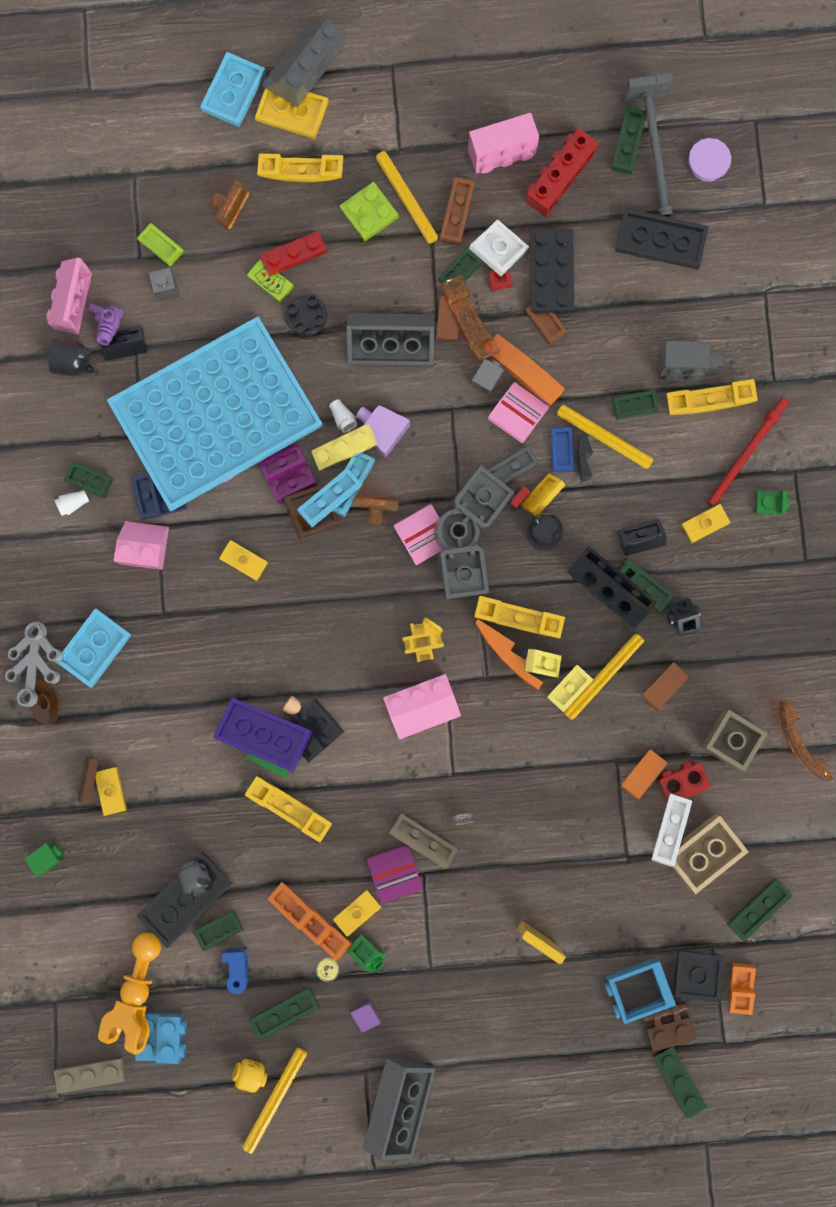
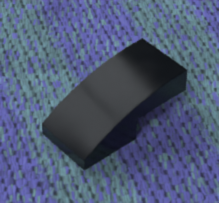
(584, 451)

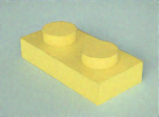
(543, 663)
(570, 688)

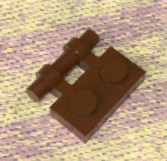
(671, 1032)

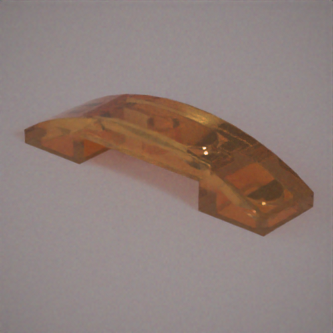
(467, 319)
(789, 716)

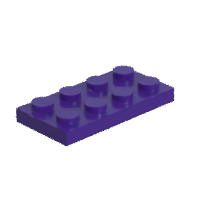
(262, 735)

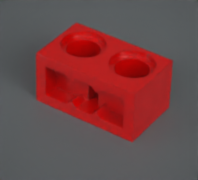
(684, 787)

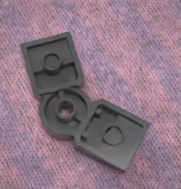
(473, 508)

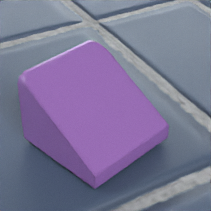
(366, 1017)

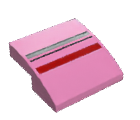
(518, 412)
(418, 534)

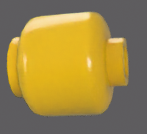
(249, 1075)

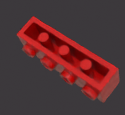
(562, 171)

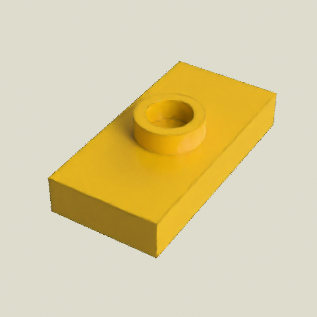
(542, 494)
(705, 523)
(243, 560)
(110, 791)
(357, 913)

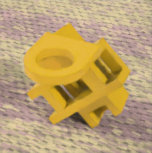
(423, 646)

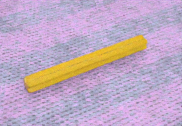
(406, 197)
(605, 436)
(604, 676)
(274, 1100)

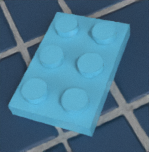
(233, 89)
(94, 648)

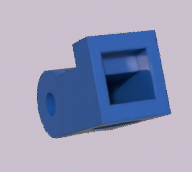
(238, 969)

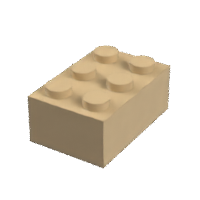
(707, 853)

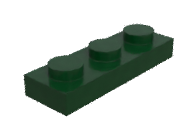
(628, 140)
(759, 909)
(284, 1013)
(679, 1082)

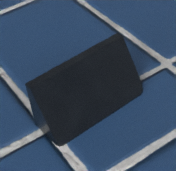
(125, 344)
(642, 537)

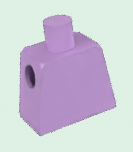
(386, 426)

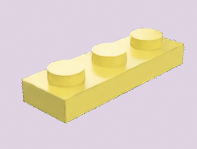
(344, 447)

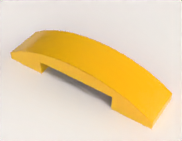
(300, 169)
(712, 398)
(519, 617)
(288, 808)

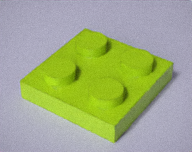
(369, 211)

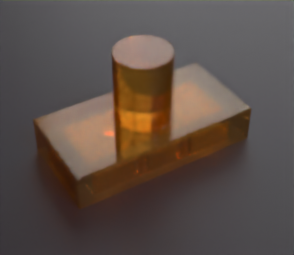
(231, 204)
(376, 507)

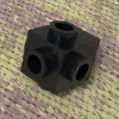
(684, 617)

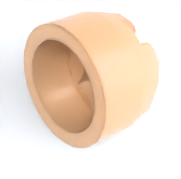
(292, 706)

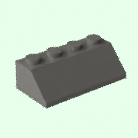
(305, 61)
(390, 339)
(399, 1109)

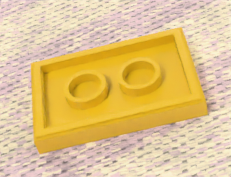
(283, 115)
(541, 942)

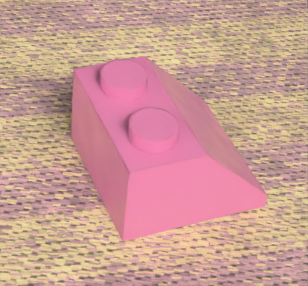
(141, 545)

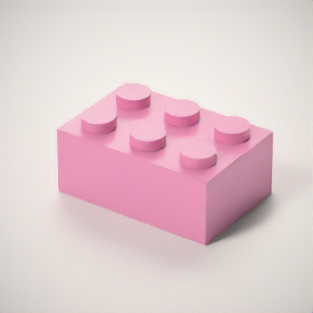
(503, 143)

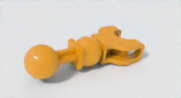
(130, 1013)

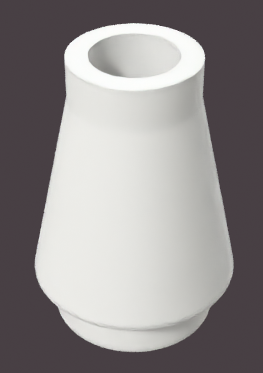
(343, 417)
(70, 502)

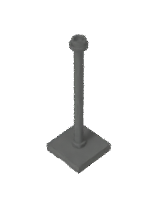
(648, 89)

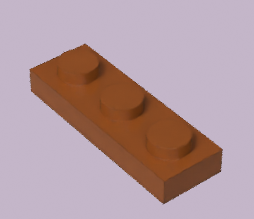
(457, 210)

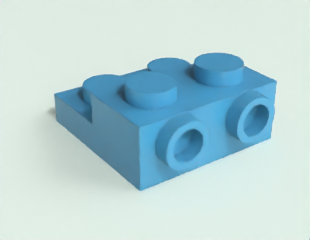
(165, 1038)

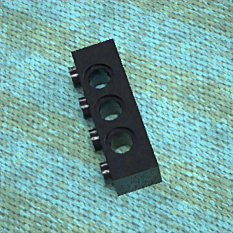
(621, 590)

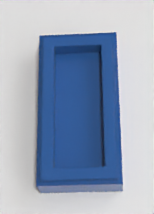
(562, 449)

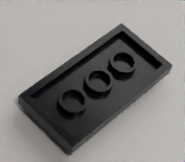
(661, 238)
(552, 270)
(175, 911)

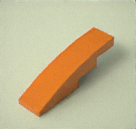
(527, 371)
(502, 648)
(310, 921)

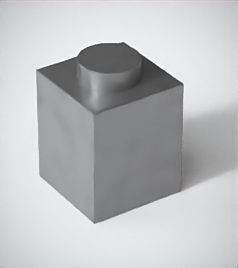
(164, 284)
(487, 376)

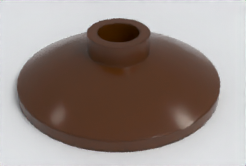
(48, 704)

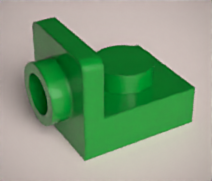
(771, 502)
(366, 954)

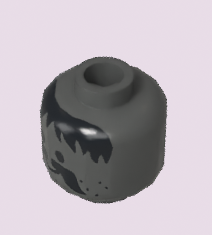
(194, 878)

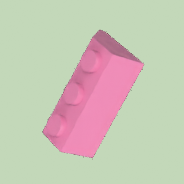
(69, 296)
(422, 706)

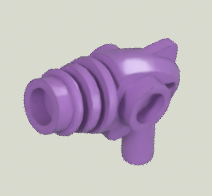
(108, 322)

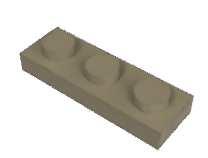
(423, 841)
(89, 1075)

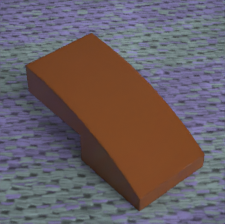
(665, 686)

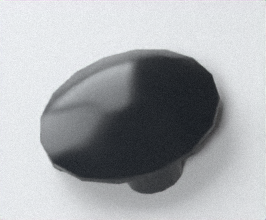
(306, 315)

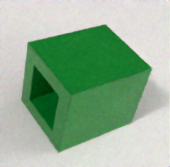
(45, 858)

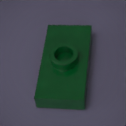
(463, 265)
(635, 404)
(88, 479)
(218, 930)

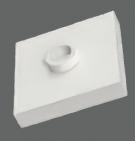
(499, 247)

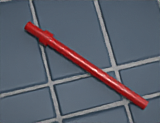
(771, 419)

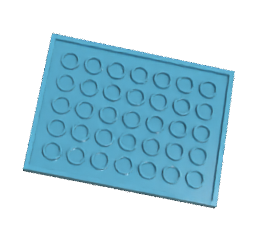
(214, 413)

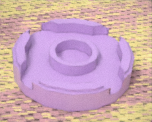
(709, 159)

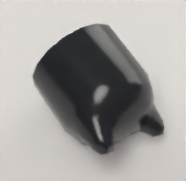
(69, 358)
(544, 531)

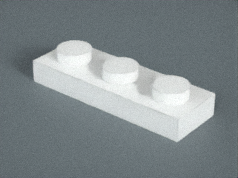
(671, 830)

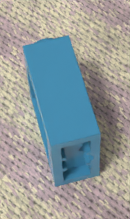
(645, 1010)

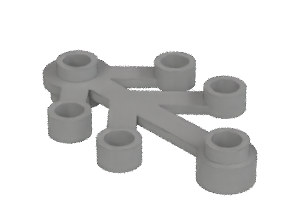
(32, 661)

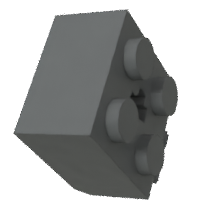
(686, 361)

